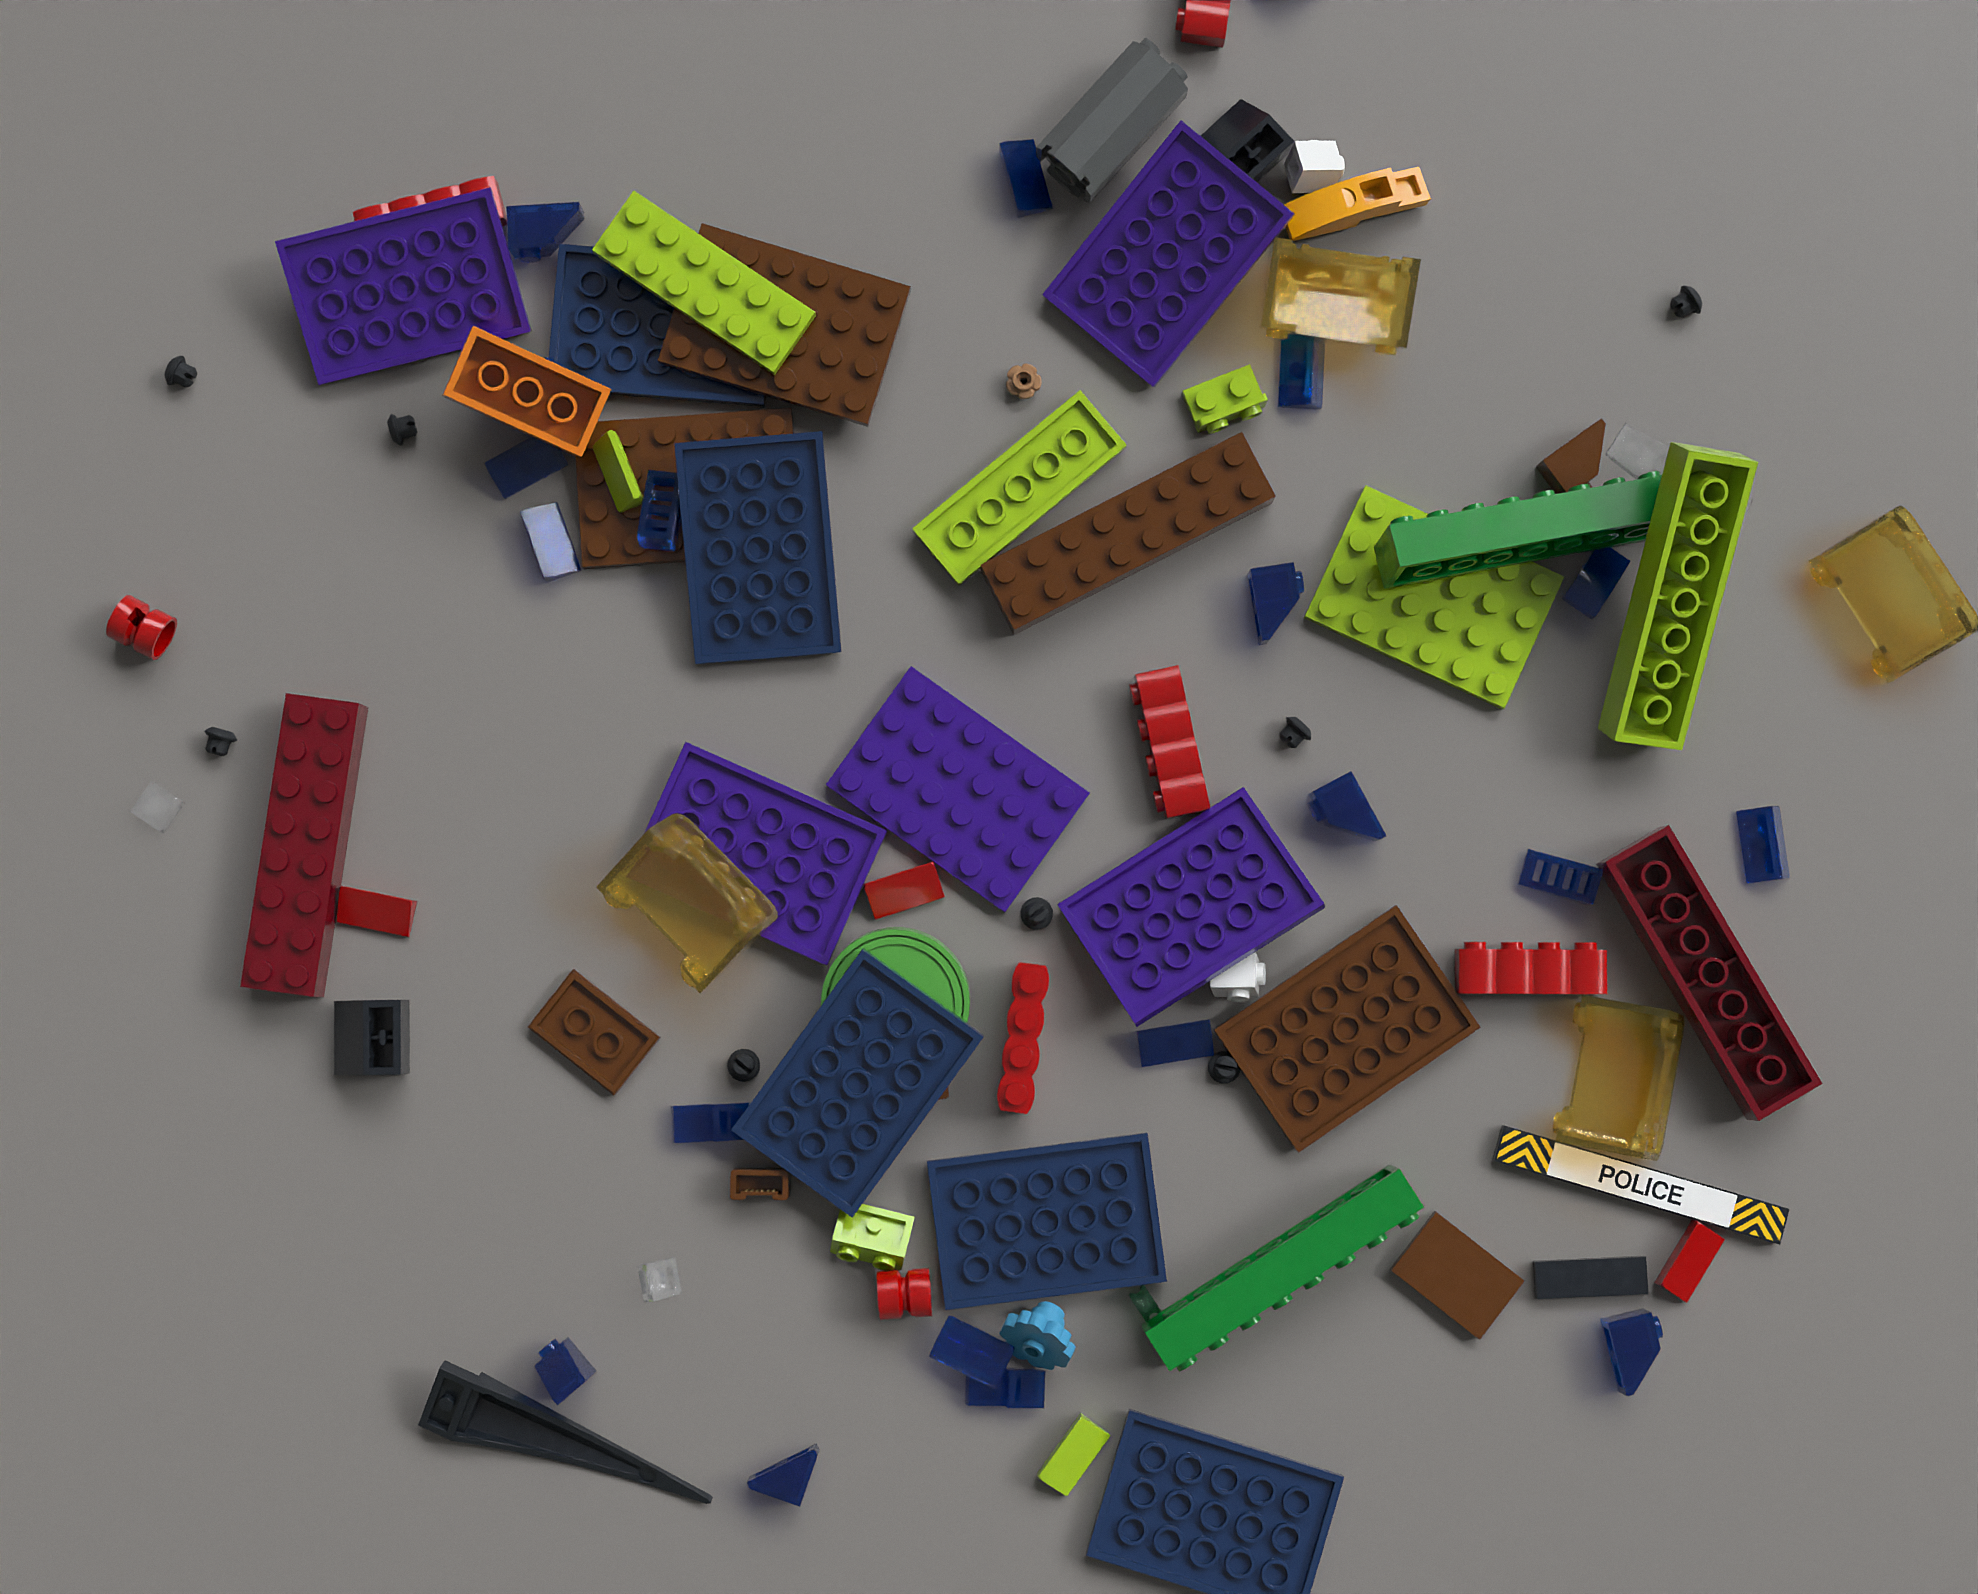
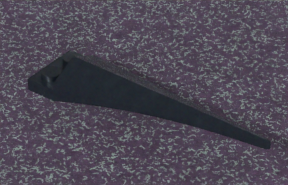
(496, 1416)

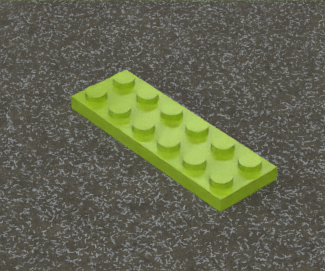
(704, 282)
(1019, 487)

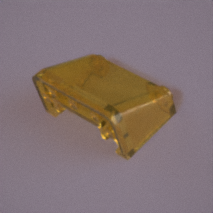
(1339, 296)
(1897, 592)
(691, 897)
(1622, 1078)

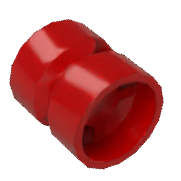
(145, 629)
(904, 1293)

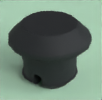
(1687, 302)
(179, 372)
(401, 428)
(1296, 731)
(219, 741)
(1036, 913)
(743, 1065)
(1223, 1067)

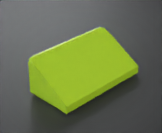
(617, 472)
(1073, 1454)

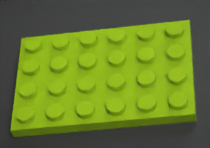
(1454, 628)

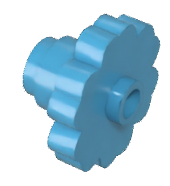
(1039, 1336)

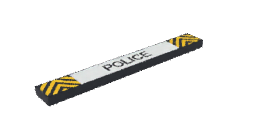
(1641, 1184)

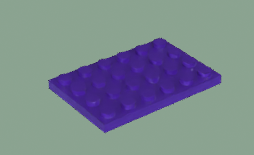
(1168, 253)
(403, 285)
(957, 789)
(785, 842)
(1190, 906)

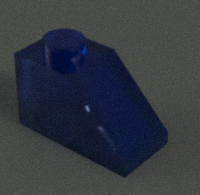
(540, 228)
(1273, 595)
(1345, 808)
(1632, 1346)
(563, 1369)

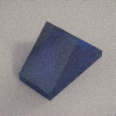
(787, 1478)

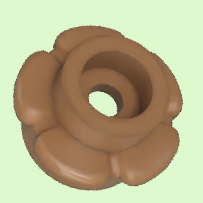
(1027, 390)

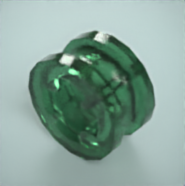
(1144, 1303)

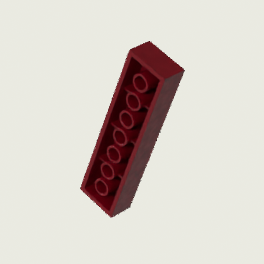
(304, 845)
(1709, 974)

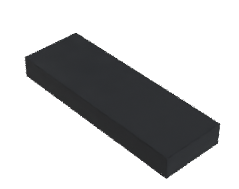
(1590, 1277)

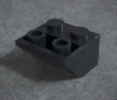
(1249, 139)
(371, 1037)

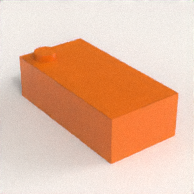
(526, 392)

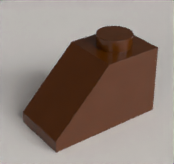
(1575, 461)

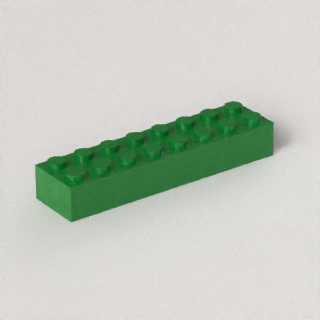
(1516, 531)
(1282, 1267)

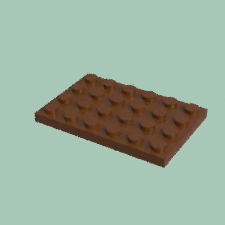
(839, 356)
(611, 535)
(1347, 1028)

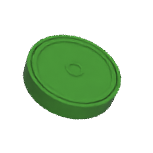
(915, 957)

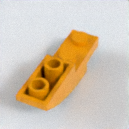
(1355, 200)

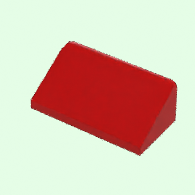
(904, 890)
(375, 911)
(1689, 1260)

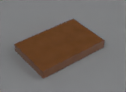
(594, 1032)
(1457, 1275)

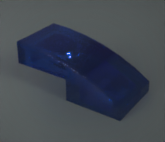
(1596, 581)
(706, 1122)
(1015, 1390)

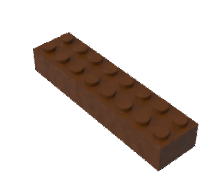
(1127, 533)

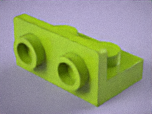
(1225, 399)
(873, 1237)

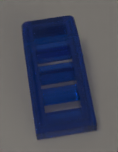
(657, 539)
(1591, 886)

